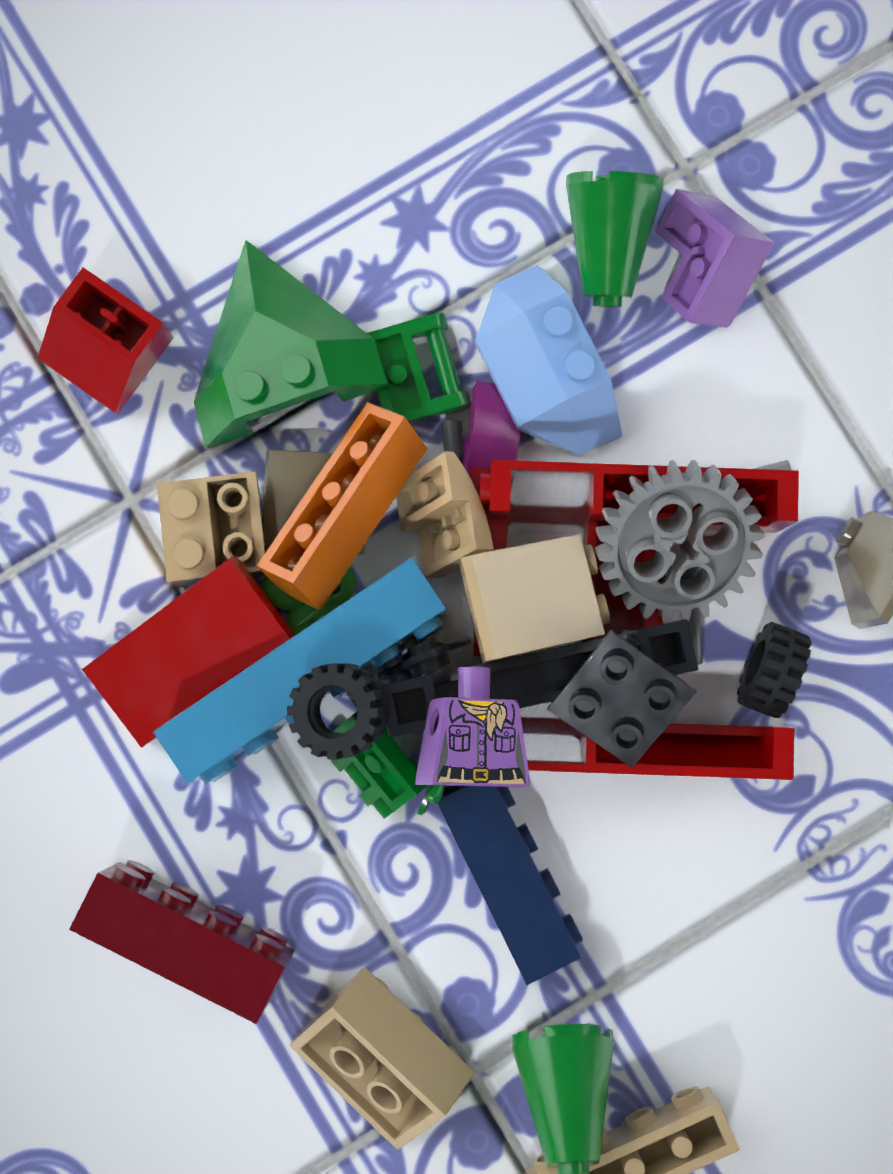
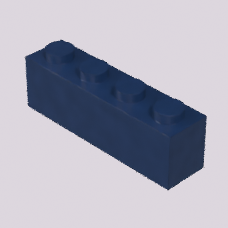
(510, 880)

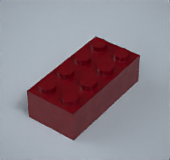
(183, 938)

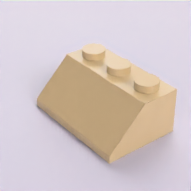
(383, 1059)

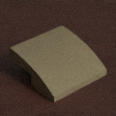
(285, 484)

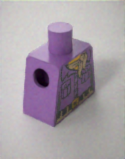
(473, 738)

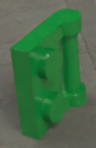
(407, 387)

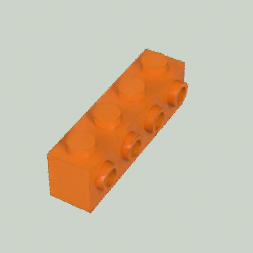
(343, 506)

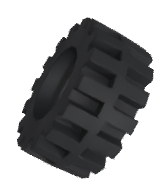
(774, 670)
(307, 713)

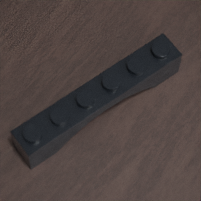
(531, 677)

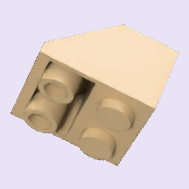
(208, 523)

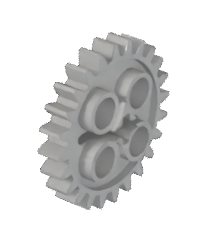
(719, 556)

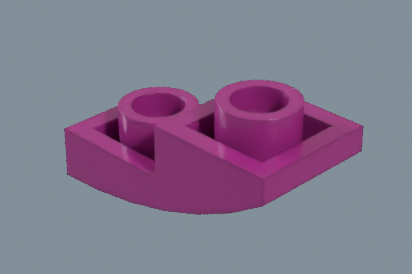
(491, 429)

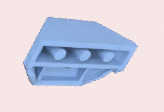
(547, 364)

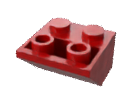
(102, 340)

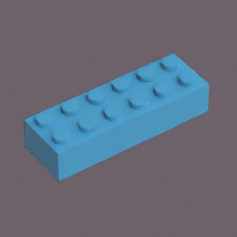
(255, 702)

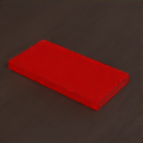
(188, 649)

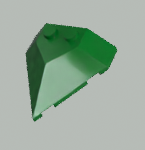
(277, 351)

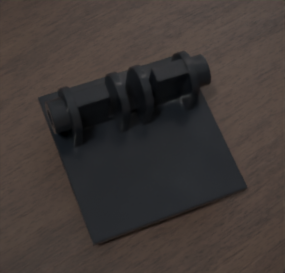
(622, 697)

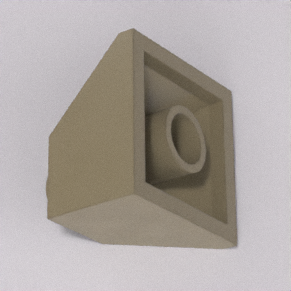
(867, 568)

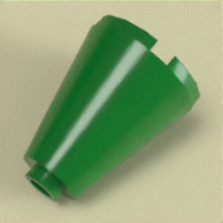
(612, 229)
(567, 1091)

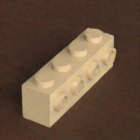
(664, 1140)

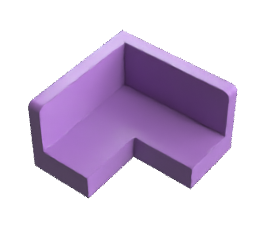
(718, 257)

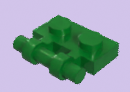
(381, 772)

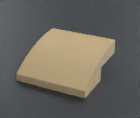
(446, 513)

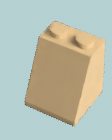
(533, 597)

